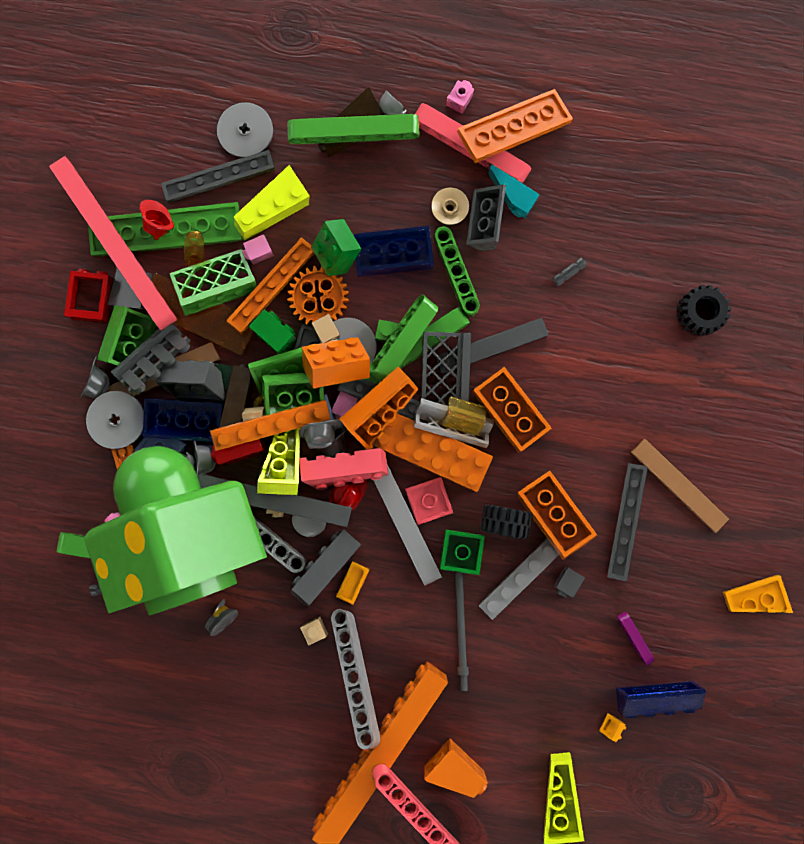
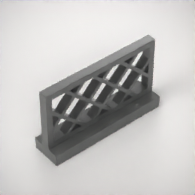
(462, 365)

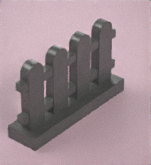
(146, 354)

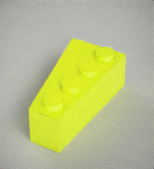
(274, 203)
(281, 466)
(562, 807)

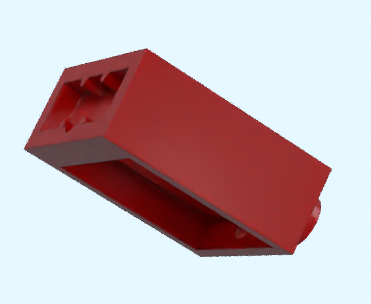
(102, 315)
(239, 452)

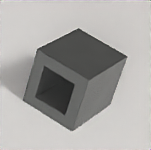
(568, 582)

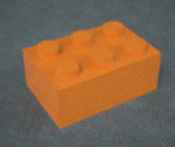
(335, 362)

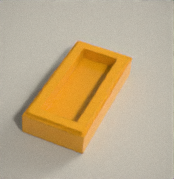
(352, 582)

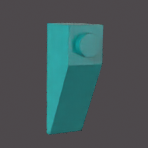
(517, 195)

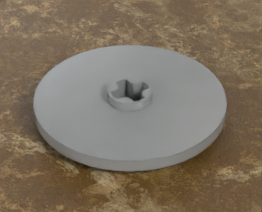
(235, 120)
(355, 328)
(102, 413)

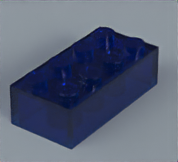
(394, 251)

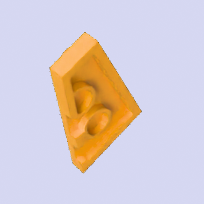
(759, 596)

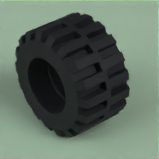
(717, 304)
(506, 521)

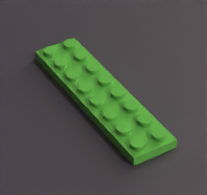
(212, 221)

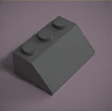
(486, 217)
(192, 380)

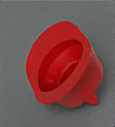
(155, 219)
(348, 495)

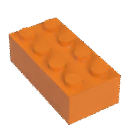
(511, 410)
(556, 515)

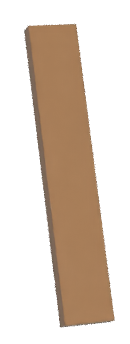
(205, 352)
(679, 485)

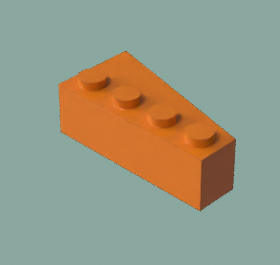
(379, 407)

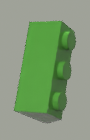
(125, 334)
(288, 392)

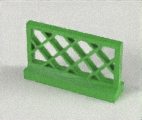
(218, 293)

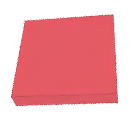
(429, 501)

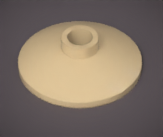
(450, 197)

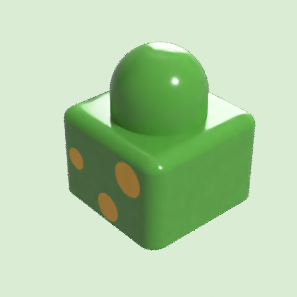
(170, 534)

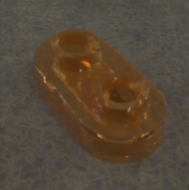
(193, 248)

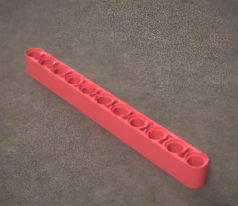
(113, 243)

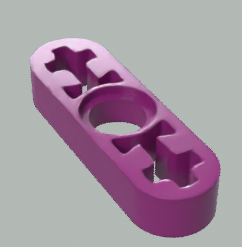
(635, 638)

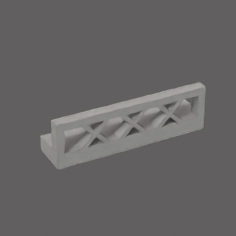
(434, 413)

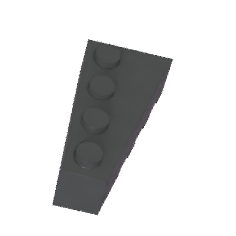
(325, 567)

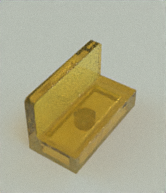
(464, 416)

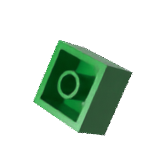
(335, 247)
(273, 333)
(462, 552)

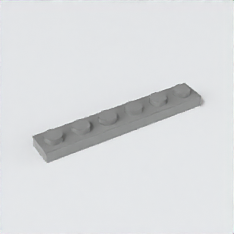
(519, 579)

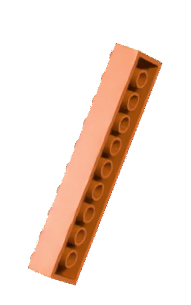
(394, 736)

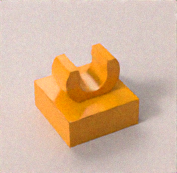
(612, 727)

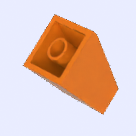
(455, 771)

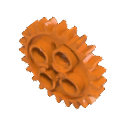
(301, 298)

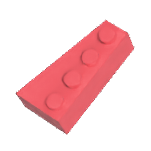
(344, 468)

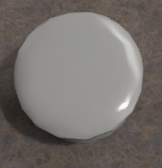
(308, 527)

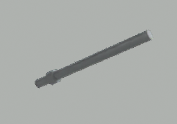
(462, 669)

